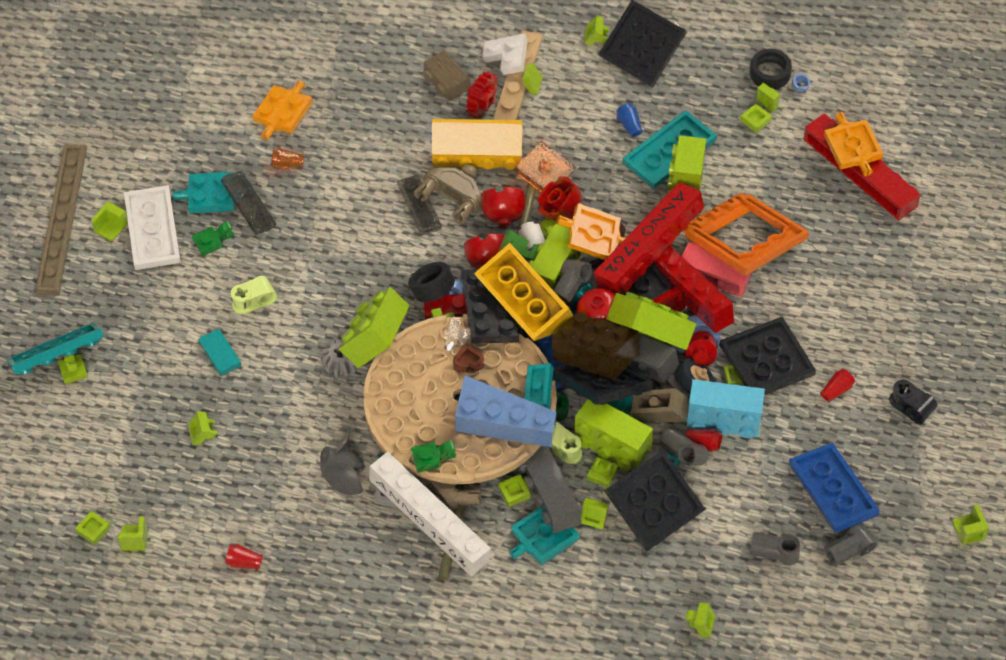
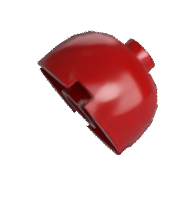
(559, 199)
(503, 206)
(479, 251)
(596, 303)

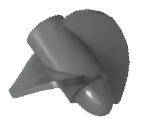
(339, 467)

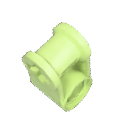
(255, 293)
(566, 445)

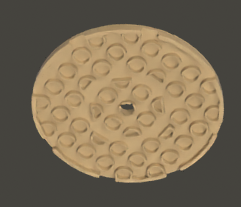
(413, 403)

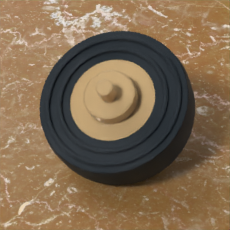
(690, 370)

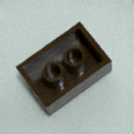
(595, 345)

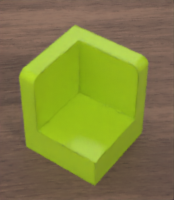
(109, 221)
(971, 526)
(134, 536)

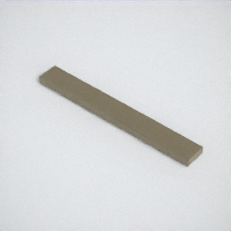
(61, 220)

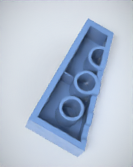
(502, 415)

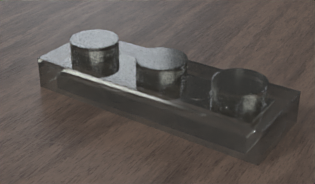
(248, 202)
(420, 211)

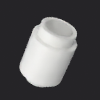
(532, 233)

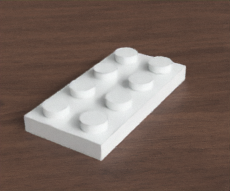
(152, 227)

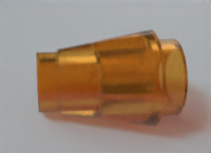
(286, 159)

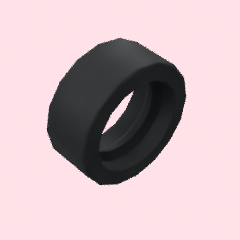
(774, 56)
(431, 281)

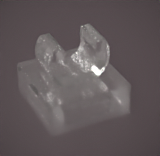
(455, 334)

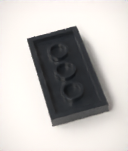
(485, 315)

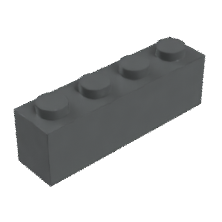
(655, 359)
(550, 491)

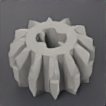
(336, 361)

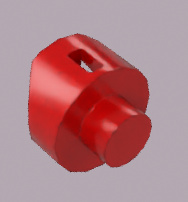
(702, 348)

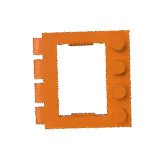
(761, 253)

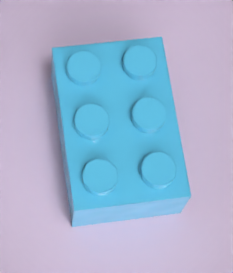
(725, 408)

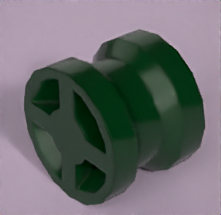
(563, 411)

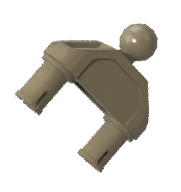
(455, 185)
(450, 494)

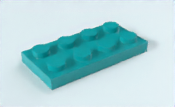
(653, 157)
(46, 352)

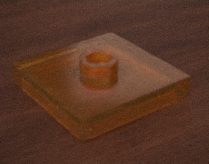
(543, 166)

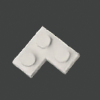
(509, 50)

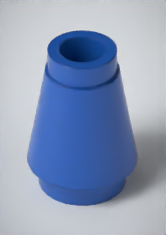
(629, 118)

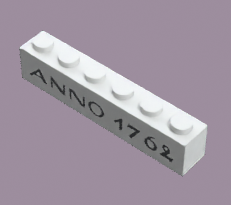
(429, 514)

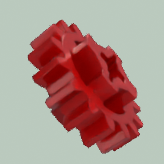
(481, 94)

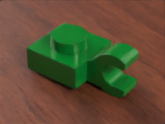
(211, 240)
(429, 456)

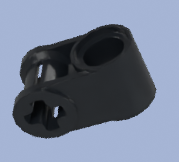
(913, 403)

